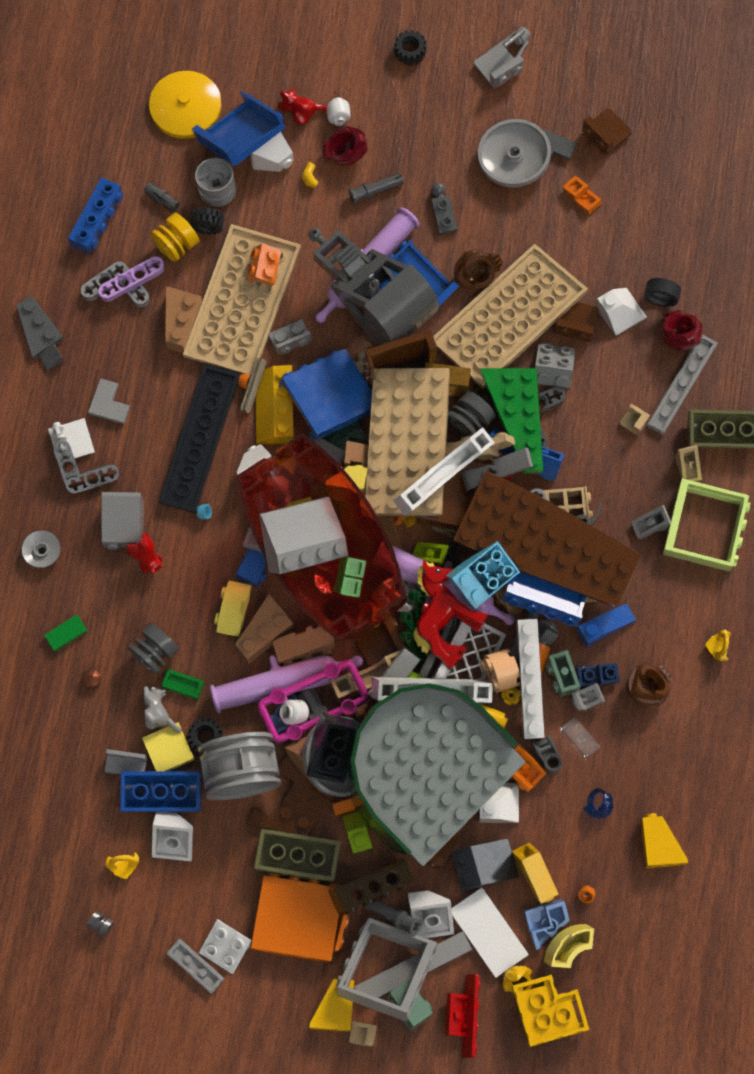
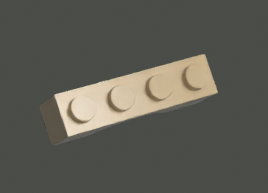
(345, 687)

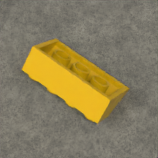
(274, 408)

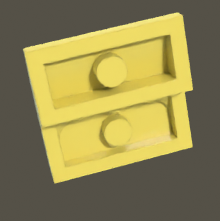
(168, 749)

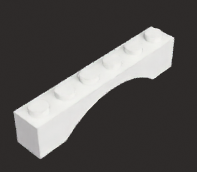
(443, 471)
(530, 678)
(475, 689)

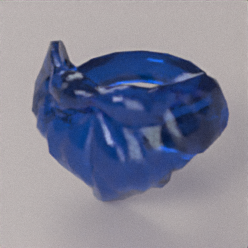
(605, 808)

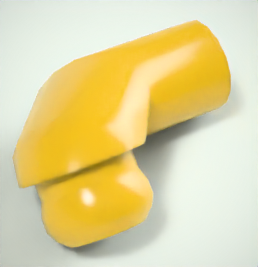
(307, 175)

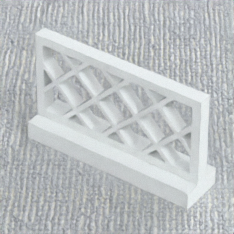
(458, 639)

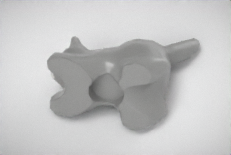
(155, 713)

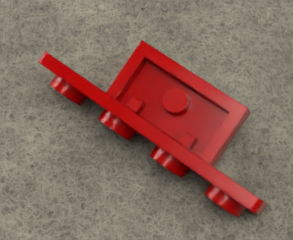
(462, 1015)

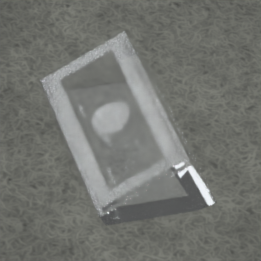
(580, 738)

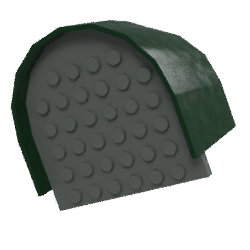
(426, 766)

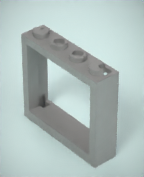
(398, 936)

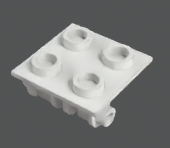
(76, 434)
(225, 946)

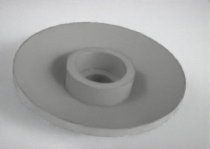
(37, 541)

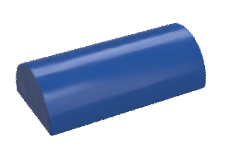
(161, 791)

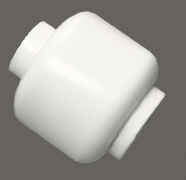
(338, 111)
(294, 712)

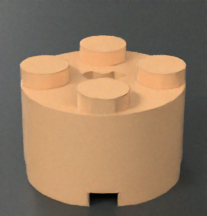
(501, 670)

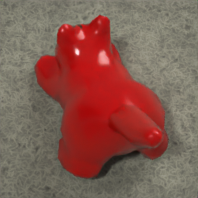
(301, 107)
(145, 553)

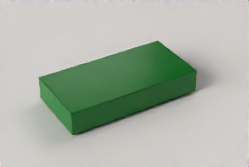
(66, 633)
(182, 684)

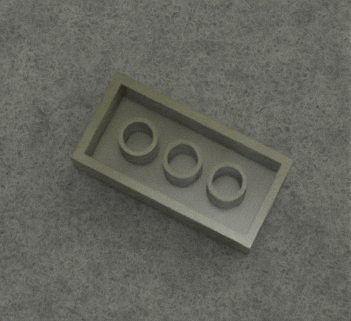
(297, 856)

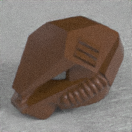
(477, 269)
(648, 685)

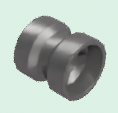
(100, 924)

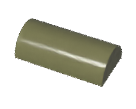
(720, 429)

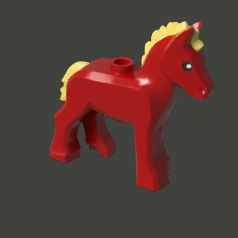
(439, 613)

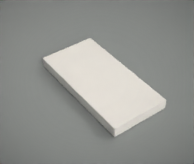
(488, 932)

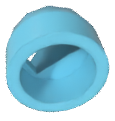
(204, 511)

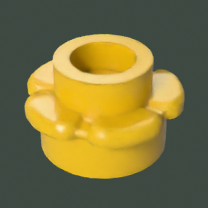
(511, 700)

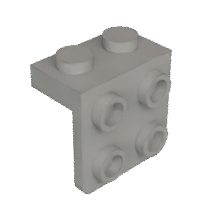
(499, 66)
(554, 365)

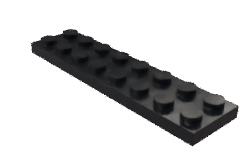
(199, 439)

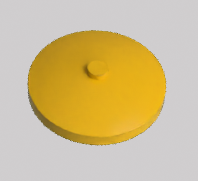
(183, 102)

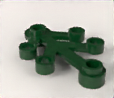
(415, 597)

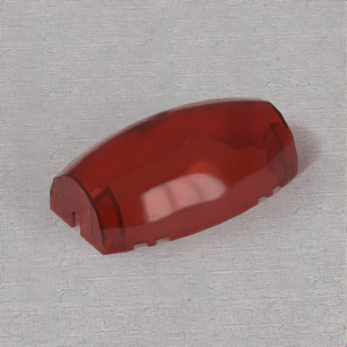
(307, 471)

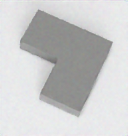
(104, 404)

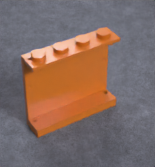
(295, 919)

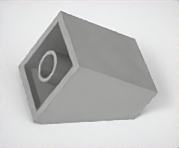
(121, 519)

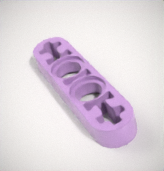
(129, 275)

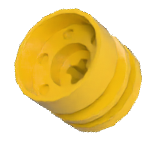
(177, 235)

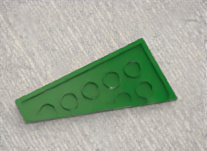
(517, 405)

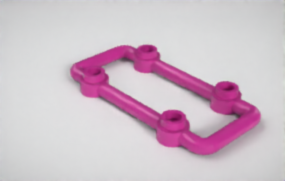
(330, 671)

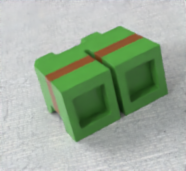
(346, 577)

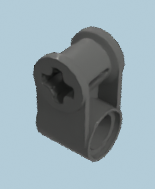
(473, 477)
(545, 752)

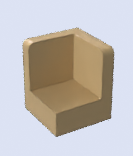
(634, 419)
(362, 1034)

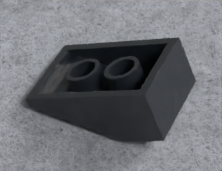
(331, 748)
(484, 865)

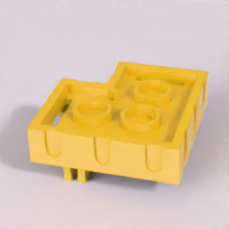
(548, 1014)

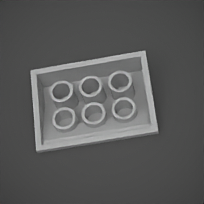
(302, 536)

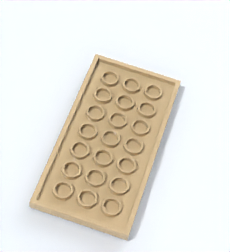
(237, 313)
(509, 314)
(406, 435)

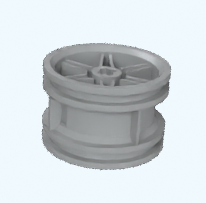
(239, 766)

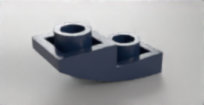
(601, 674)

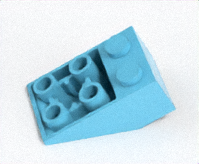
(483, 574)

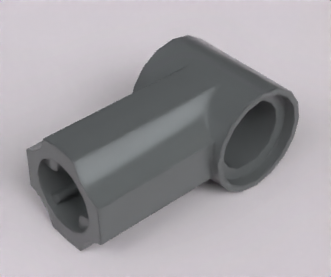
(314, 704)

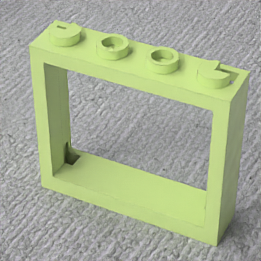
(716, 493)

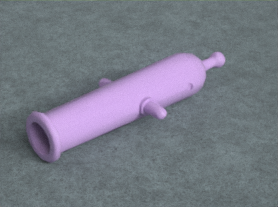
(384, 242)
(411, 564)
(260, 686)

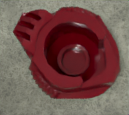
(345, 146)
(681, 330)

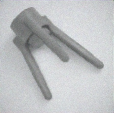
(518, 37)

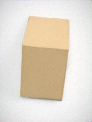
(688, 463)

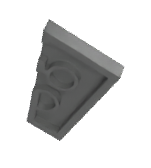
(37, 327)

